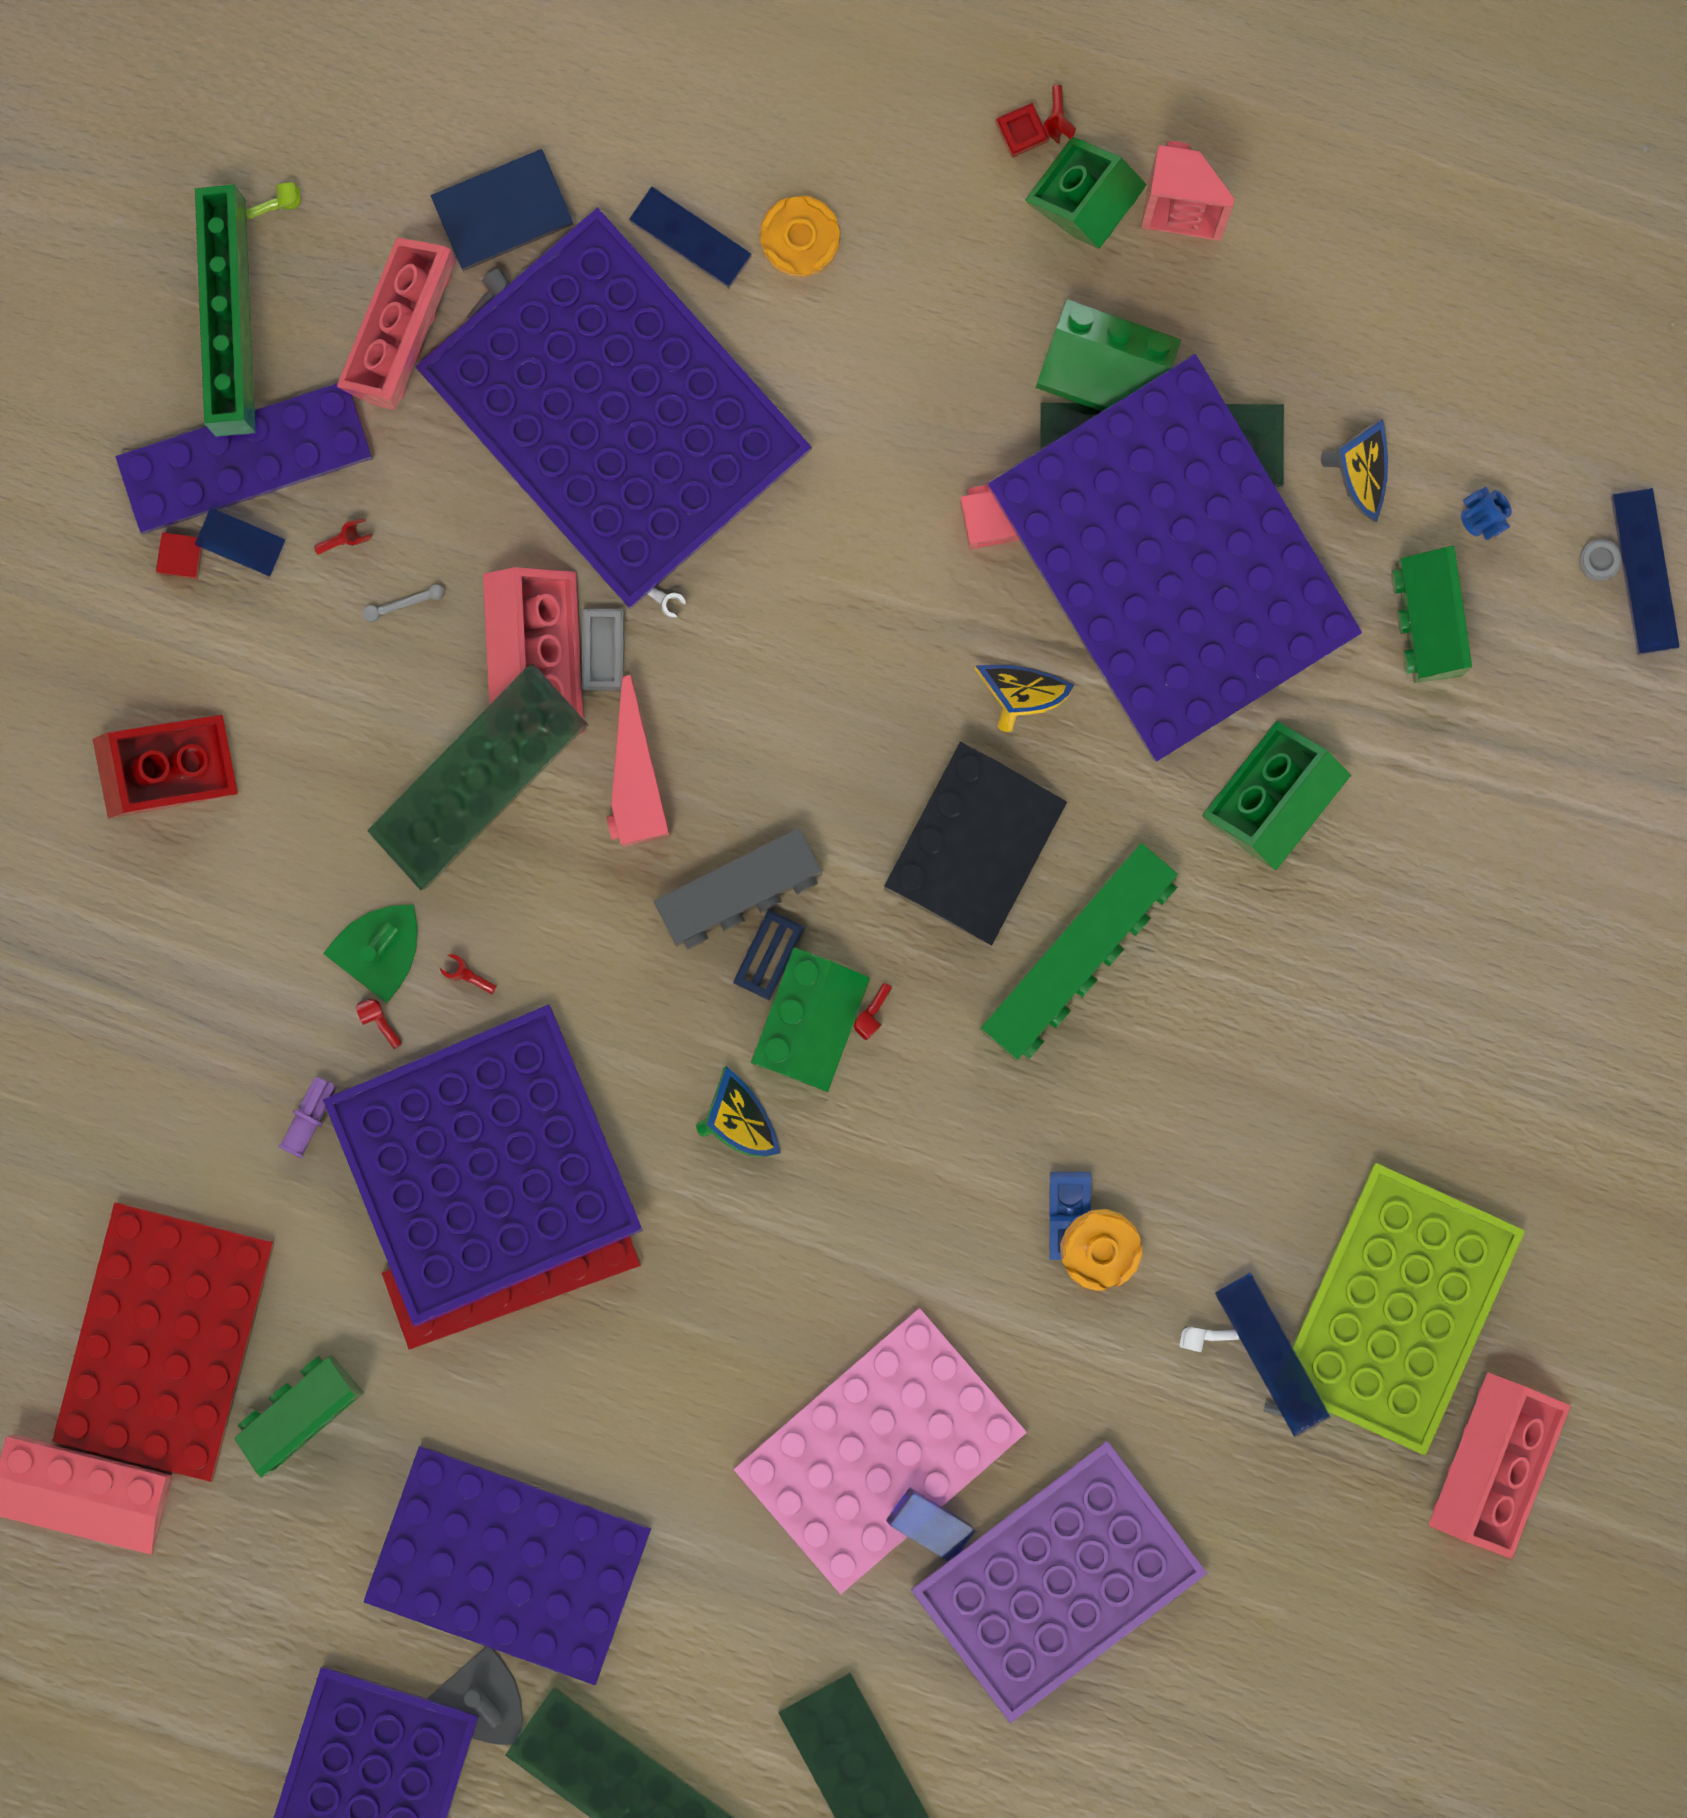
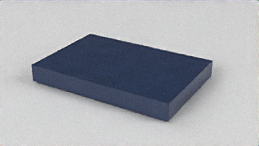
(502, 210)

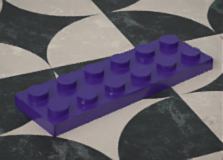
(202, 471)

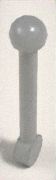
(372, 613)

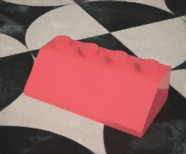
(1185, 194)
(397, 322)
(531, 622)
(1499, 1465)
(82, 1493)

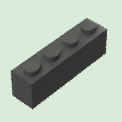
(738, 888)

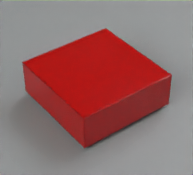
(1022, 130)
(178, 556)

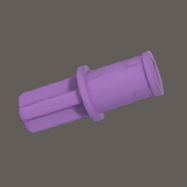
(307, 1117)

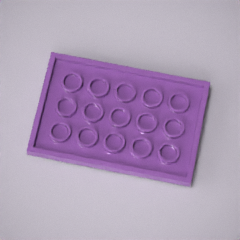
(1058, 1581)

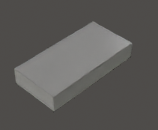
(602, 649)

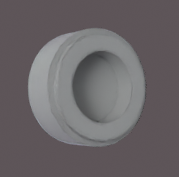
(1600, 560)

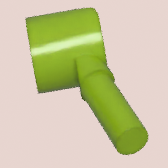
(287, 199)

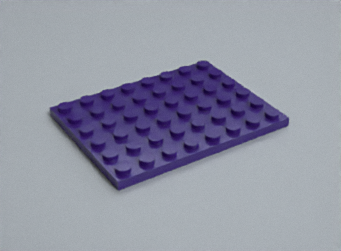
(613, 408)
(1174, 557)

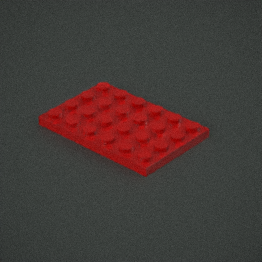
(163, 1342)

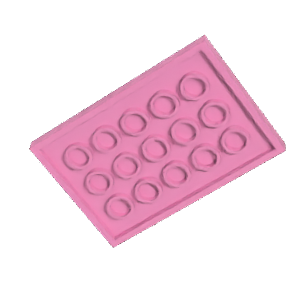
(887, 1424)

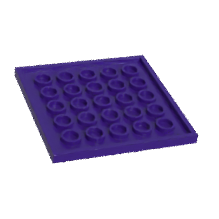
(482, 1165)

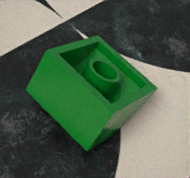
(1086, 191)

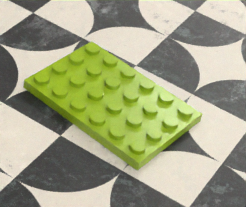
(1403, 1306)

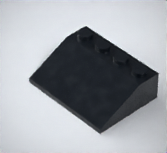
(975, 844)

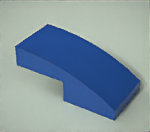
(1067, 1200)

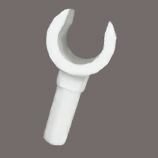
(661, 597)
(1193, 1338)

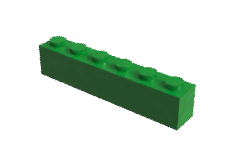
(224, 310)
(1079, 951)

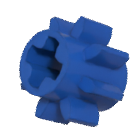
(1486, 513)

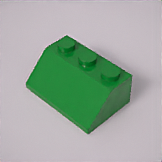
(1102, 357)
(1432, 615)
(1277, 795)
(810, 1020)
(296, 1414)

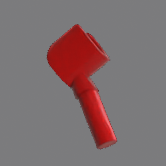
(1057, 123)
(347, 535)
(468, 975)
(370, 1011)
(866, 1024)

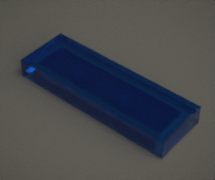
(690, 237)

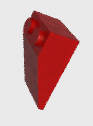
(164, 765)

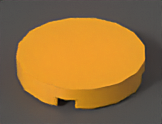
(800, 236)
(1101, 1249)

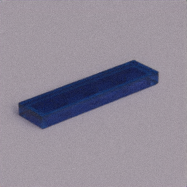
(1645, 571)
(1273, 1355)

